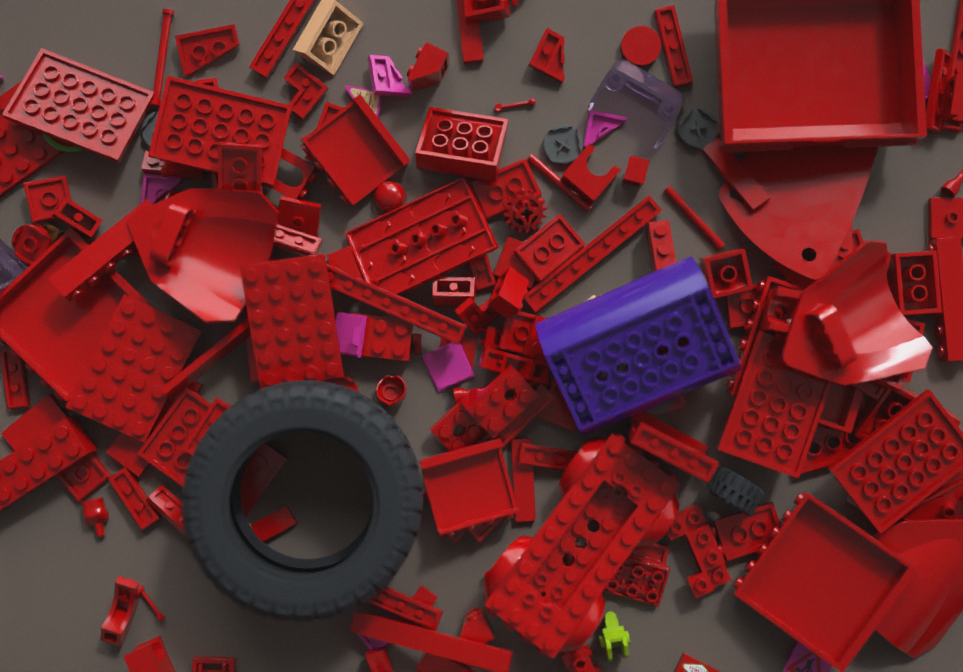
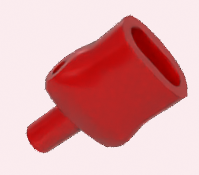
(95, 514)

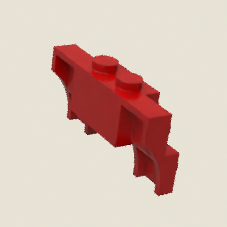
(704, 549)

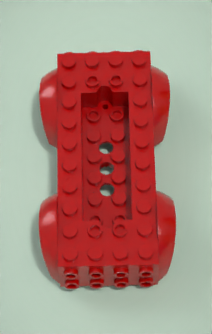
(562, 603)

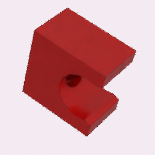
(583, 181)
(787, 301)
(149, 657)

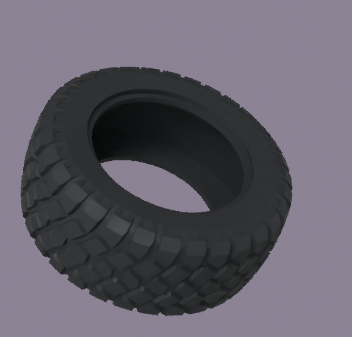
(250, 569)

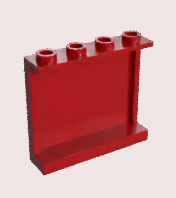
(354, 151)
(671, 445)
(468, 487)

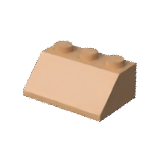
(328, 36)

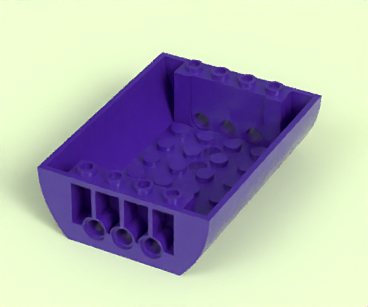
(629, 328)

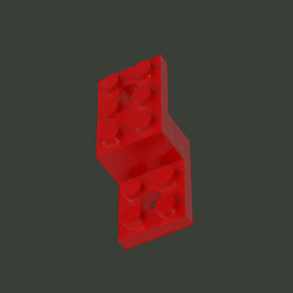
(484, 410)

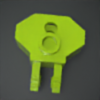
(614, 636)

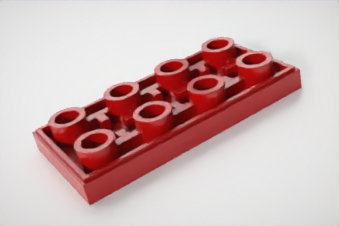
(639, 581)

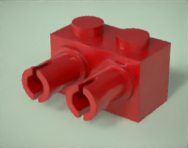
(580, 660)

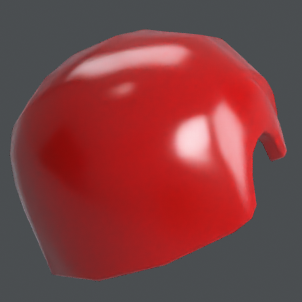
(390, 196)
(391, 390)

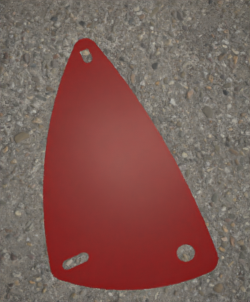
(819, 199)

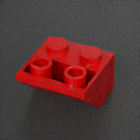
(429, 67)

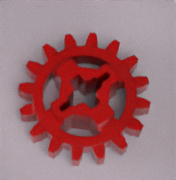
(518, 204)

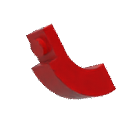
(526, 367)
(121, 612)

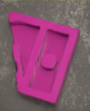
(386, 78)

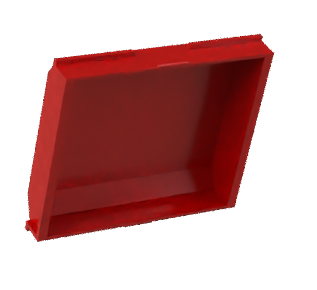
(819, 74)

